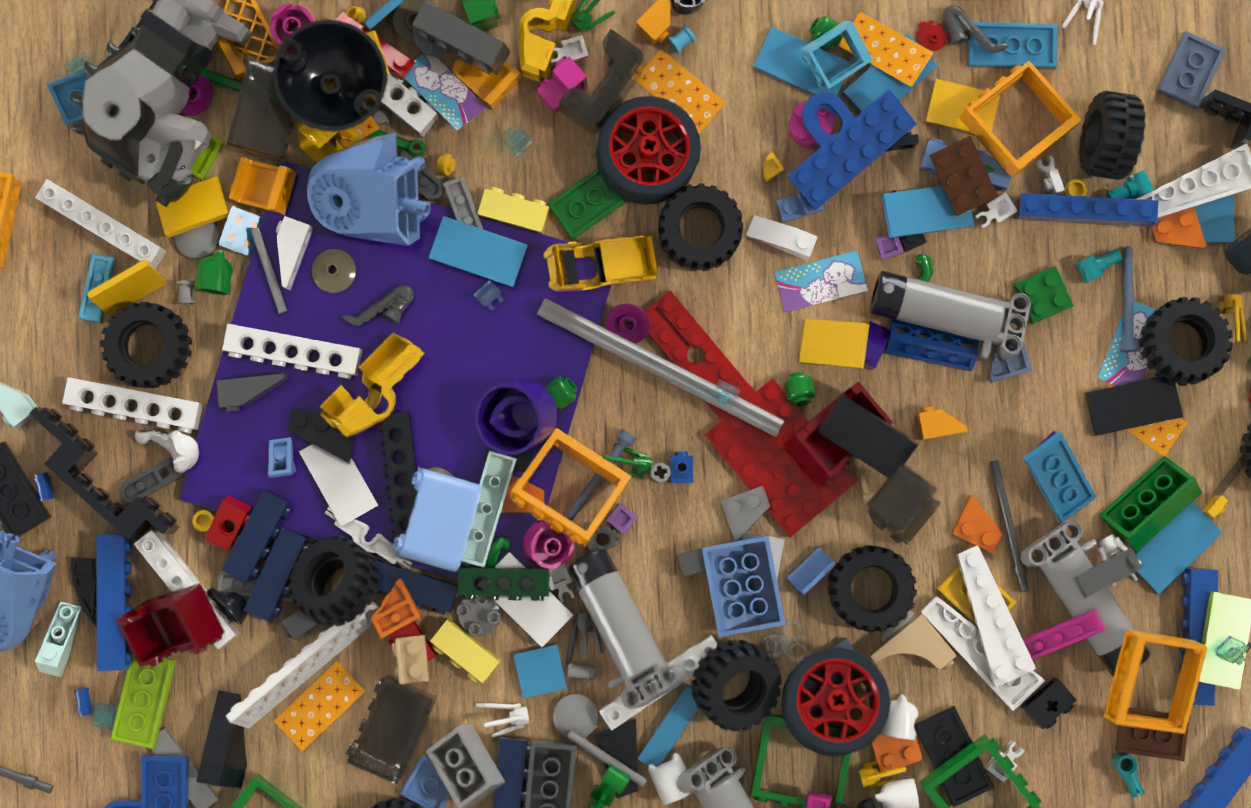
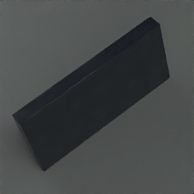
(1133, 405)
(866, 436)
(18, 499)
(943, 738)

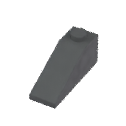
(243, 391)
(1107, 572)

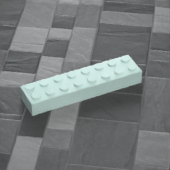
(494, 487)

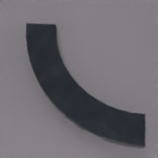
(85, 583)

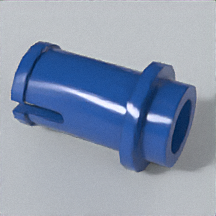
(43, 486)
(83, 702)

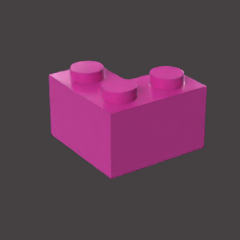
(565, 76)

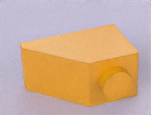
(655, 22)
(937, 423)

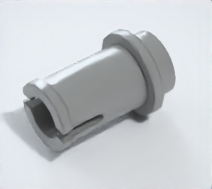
(581, 671)

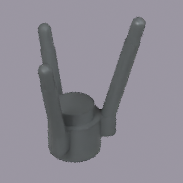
(584, 624)

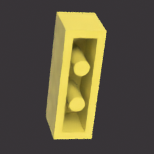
(514, 210)
(464, 651)

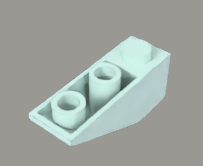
(15, 406)
(59, 640)

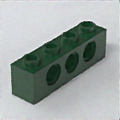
(468, 575)

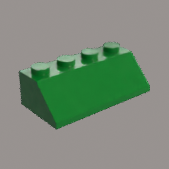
(1151, 503)

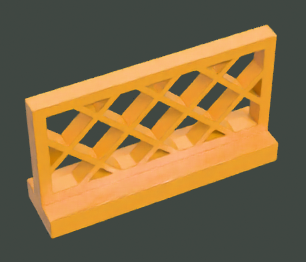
(230, 51)
(9, 197)

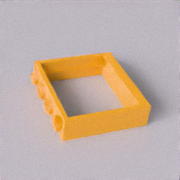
(1047, 96)
(590, 460)
(1126, 674)

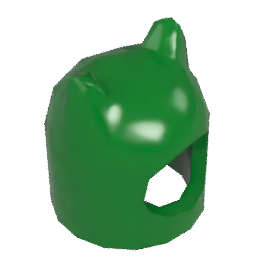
(214, 275)

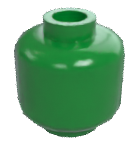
(821, 26)
(799, 389)
(562, 391)

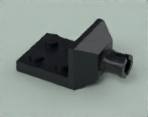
(1234, 111)

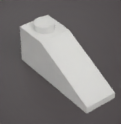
(782, 237)
(292, 243)

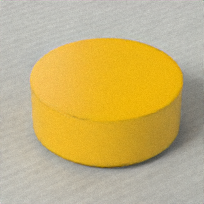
(202, 520)

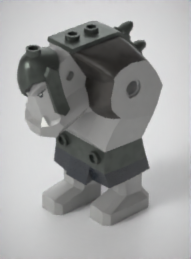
(141, 89)

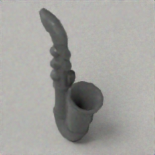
(958, 23)
(395, 302)

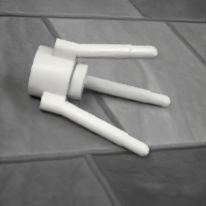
(1090, 5)
(1111, 546)
(518, 717)

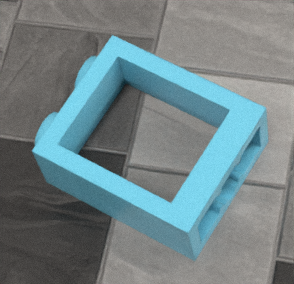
(855, 44)

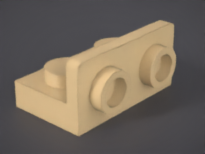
(411, 659)

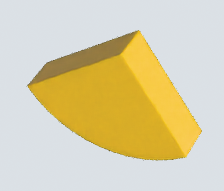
(771, 167)

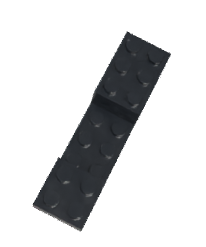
(70, 461)

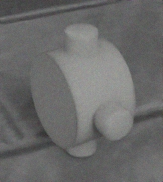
(381, 117)

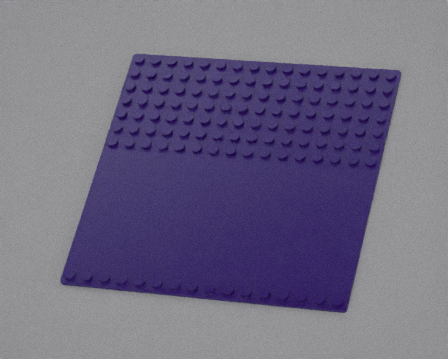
(463, 357)

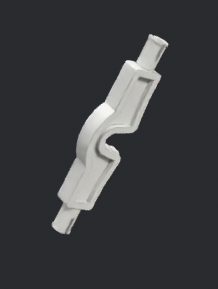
(379, 543)

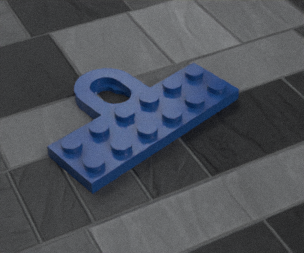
(851, 148)
(162, 783)

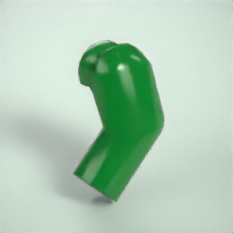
(926, 267)
(500, 543)

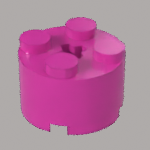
(285, 18)
(800, 134)
(549, 557)

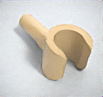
(866, 495)

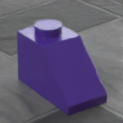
(876, 344)

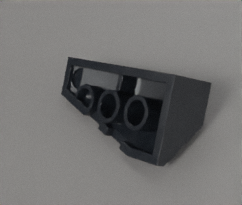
(224, 751)

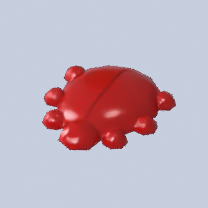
(932, 35)

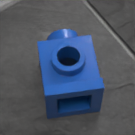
(677, 476)

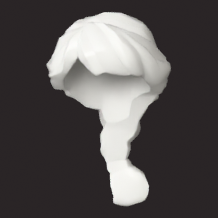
(181, 447)

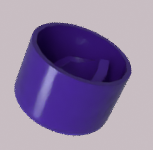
(496, 422)

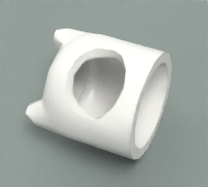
(901, 719)
(665, 779)
(898, 795)

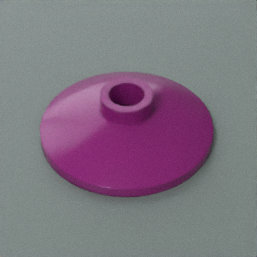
(202, 101)
(631, 331)

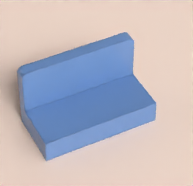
(810, 571)

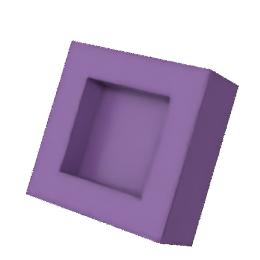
(888, 247)
(622, 518)

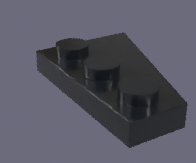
(317, 431)
(621, 745)

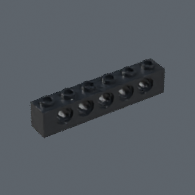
(403, 422)

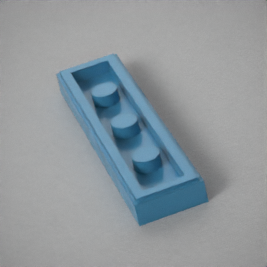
(669, 729)

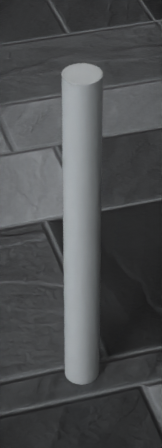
(268, 269)
(606, 758)

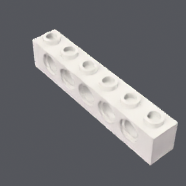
(419, 122)
(100, 223)
(237, 335)
(77, 389)
(178, 576)
(616, 713)

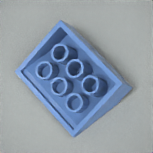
(743, 586)

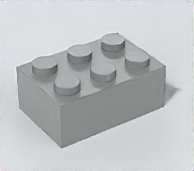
(465, 766)

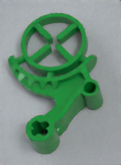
(612, 782)

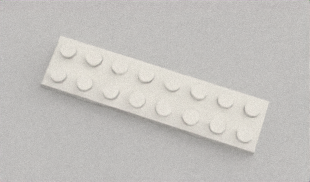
(299, 669)

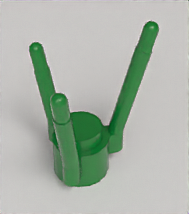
(582, 18)
(641, 463)

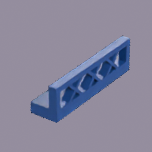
(931, 349)

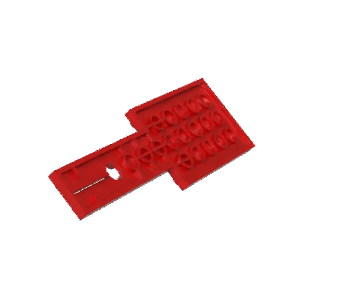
(749, 451)

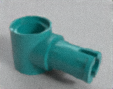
(1135, 186)
(1095, 265)
(1128, 774)

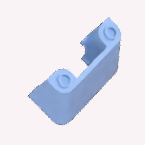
(439, 520)

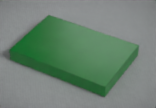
(585, 204)

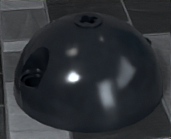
(329, 55)

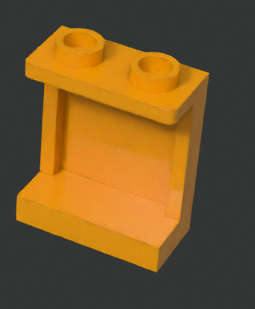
(488, 88)
(262, 185)

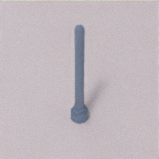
(1128, 342)
(625, 440)

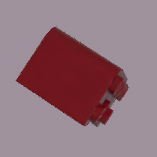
(820, 455)
(169, 624)

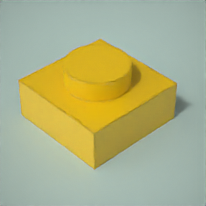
(1215, 506)

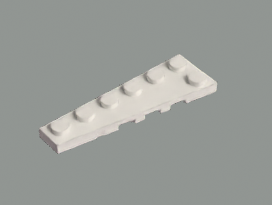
(1208, 183)
(999, 636)
(966, 641)

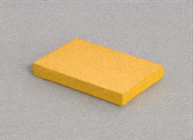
(948, 103)
(198, 207)
(127, 287)
(834, 343)
(956, 593)

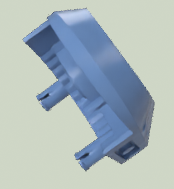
(369, 192)
(23, 589)

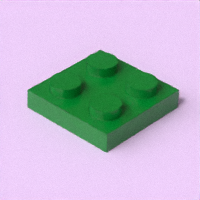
(1046, 294)

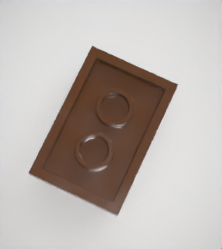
(963, 175)
(1150, 741)

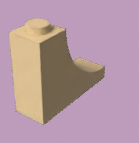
(916, 638)

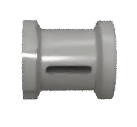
(185, 292)
(657, 478)

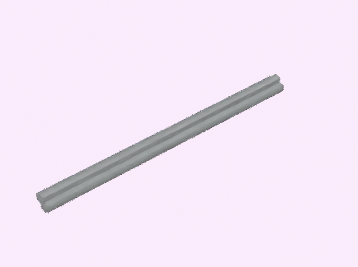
(658, 366)

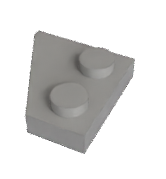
(745, 510)

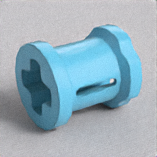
(681, 39)

